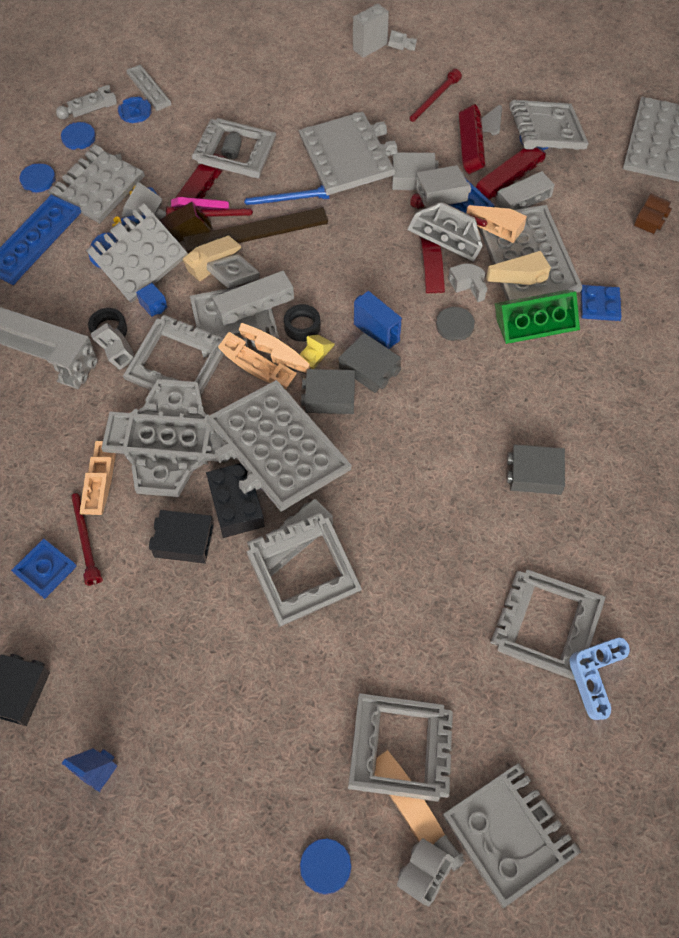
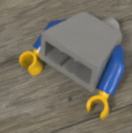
(137, 197)

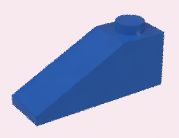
(92, 767)

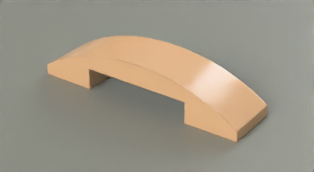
(254, 363)
(414, 810)

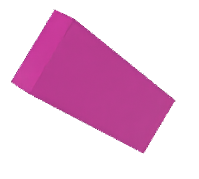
(200, 203)

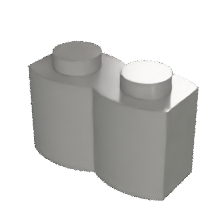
(425, 872)

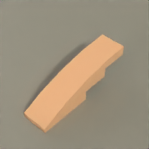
(279, 351)
(97, 481)

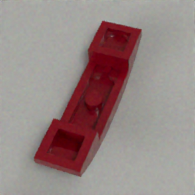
(432, 266)

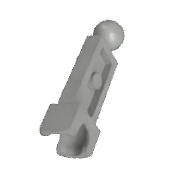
(87, 103)

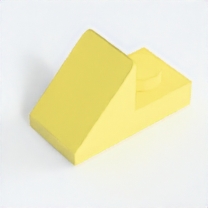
(316, 349)

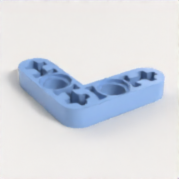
(590, 671)

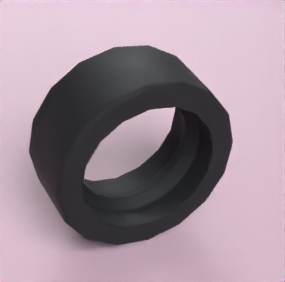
(301, 310)
(107, 314)

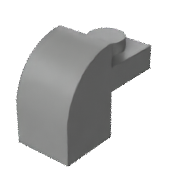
(468, 277)
(114, 344)

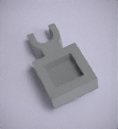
(399, 41)

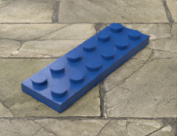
(35, 237)

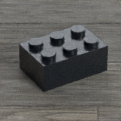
(234, 509)

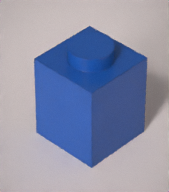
(152, 300)

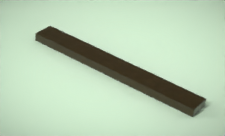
(261, 228)

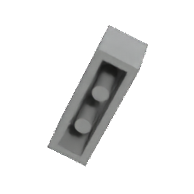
(526, 192)

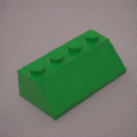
(538, 316)

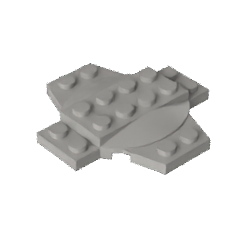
(164, 438)

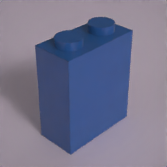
(377, 320)

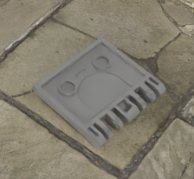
(548, 125)
(98, 185)
(139, 255)
(208, 320)
(508, 837)

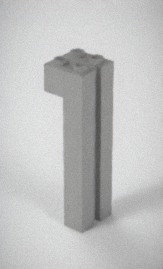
(65, 349)

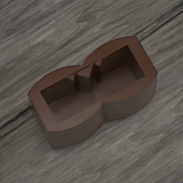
(652, 214)

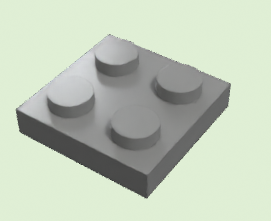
(233, 271)

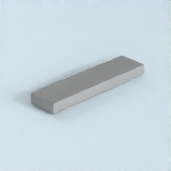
(148, 87)

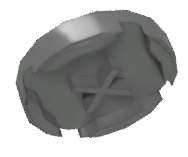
(455, 323)

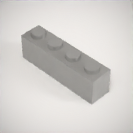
(253, 298)
(278, 561)

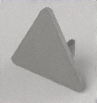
(492, 121)

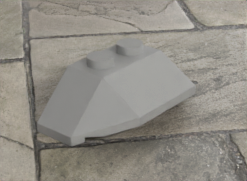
(448, 229)

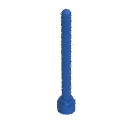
(319, 192)

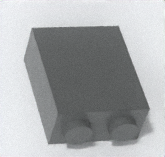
(371, 362)
(328, 391)
(536, 469)

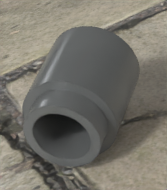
(231, 146)

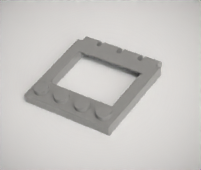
(212, 136)
(180, 332)
(316, 597)
(580, 633)
(365, 744)

